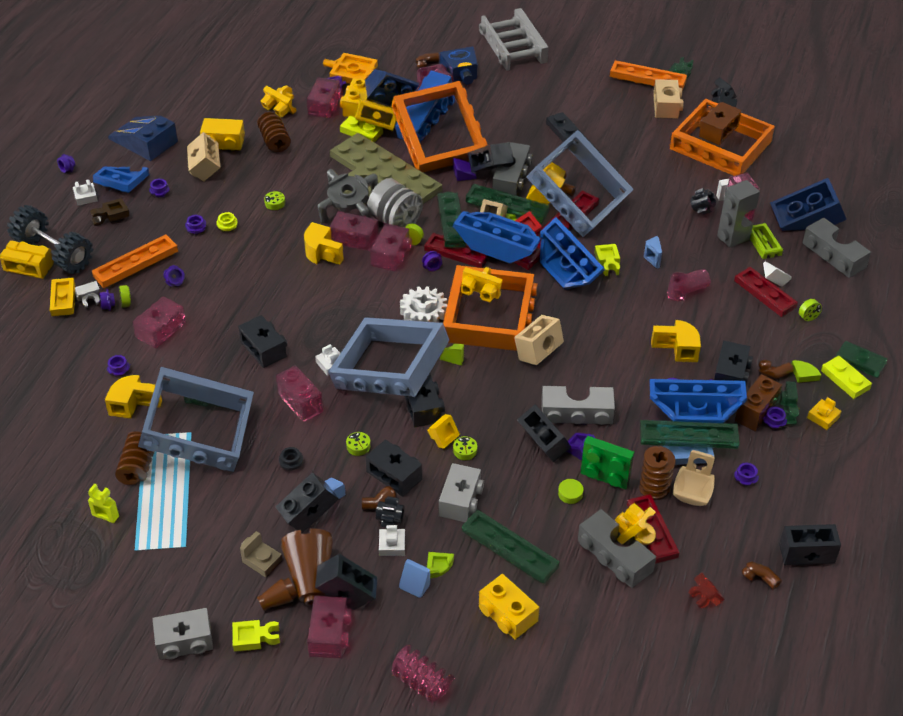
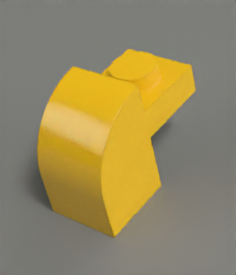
(556, 173)
(320, 244)
(681, 337)
(127, 394)

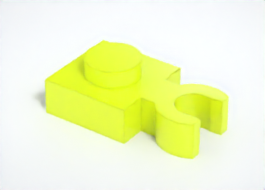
(608, 257)
(102, 505)
(249, 635)

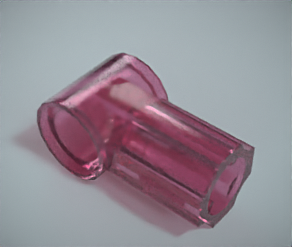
(683, 283)

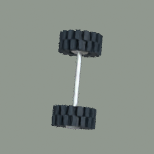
(70, 252)

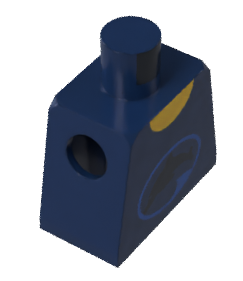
(460, 64)

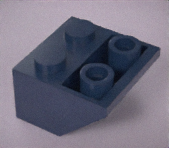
(384, 86)

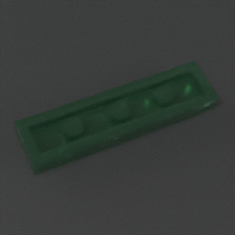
(516, 205)
(449, 212)
(689, 434)
(510, 546)

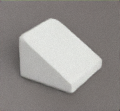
(776, 275)

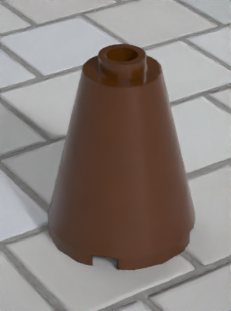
(303, 556)

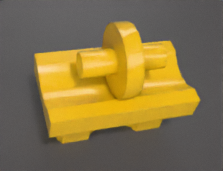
(281, 98)
(482, 282)
(634, 524)

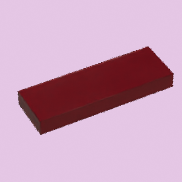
(460, 254)
(766, 291)
(663, 545)

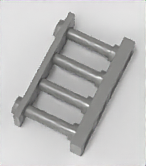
(525, 29)

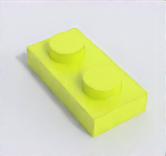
(353, 126)
(846, 377)

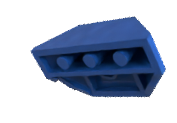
(496, 235)
(566, 257)
(698, 399)

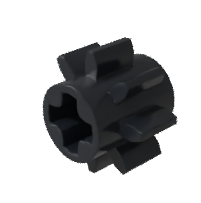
(703, 201)
(390, 511)

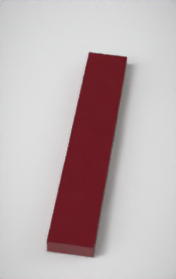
(585, 202)

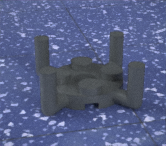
(347, 202)

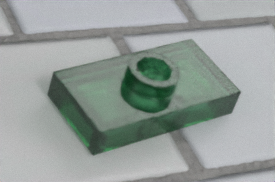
(862, 359)

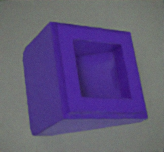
(462, 170)
(577, 444)

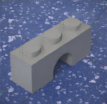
(594, 410)

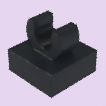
(720, 83)
(725, 99)

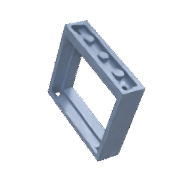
(600, 169)
(430, 334)
(202, 390)

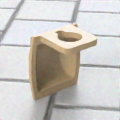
(695, 485)

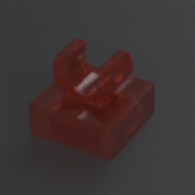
(708, 591)

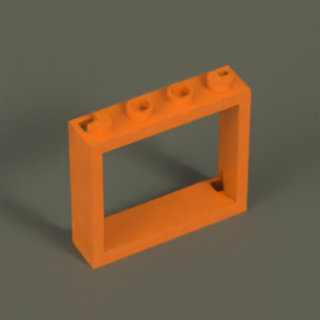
(410, 137)
(716, 156)
(490, 336)

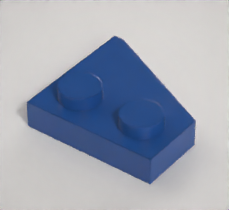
(120, 178)

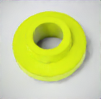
(227, 221)

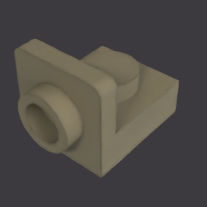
(259, 555)

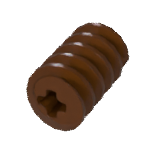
(273, 132)
(133, 461)
(657, 472)

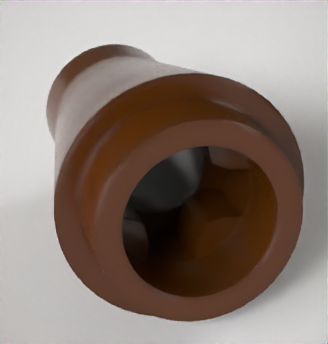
(278, 594)

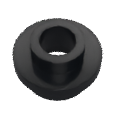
(290, 458)

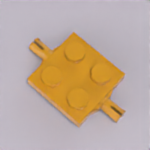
(351, 67)

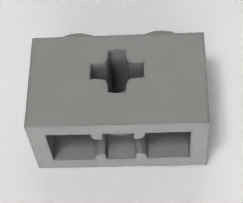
(460, 492)
(182, 634)

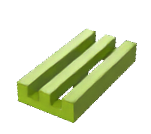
(761, 244)

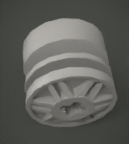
(394, 203)

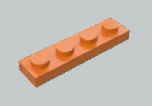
(644, 74)
(134, 261)

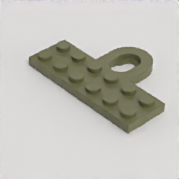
(367, 158)

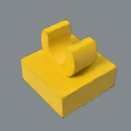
(824, 413)
(443, 431)

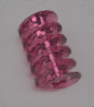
(419, 675)

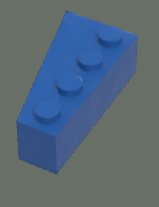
(427, 113)

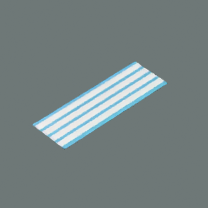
(164, 502)

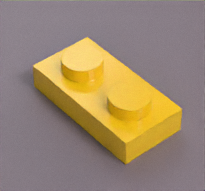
(62, 296)

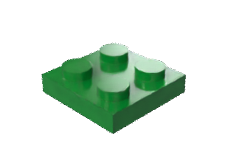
(607, 462)

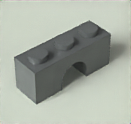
(510, 176)
(738, 201)
(846, 258)
(628, 563)

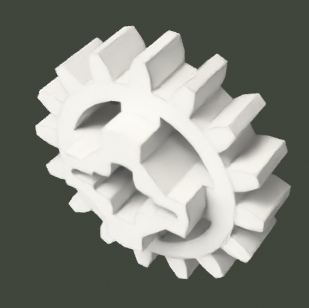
(423, 305)

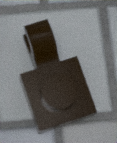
(112, 210)

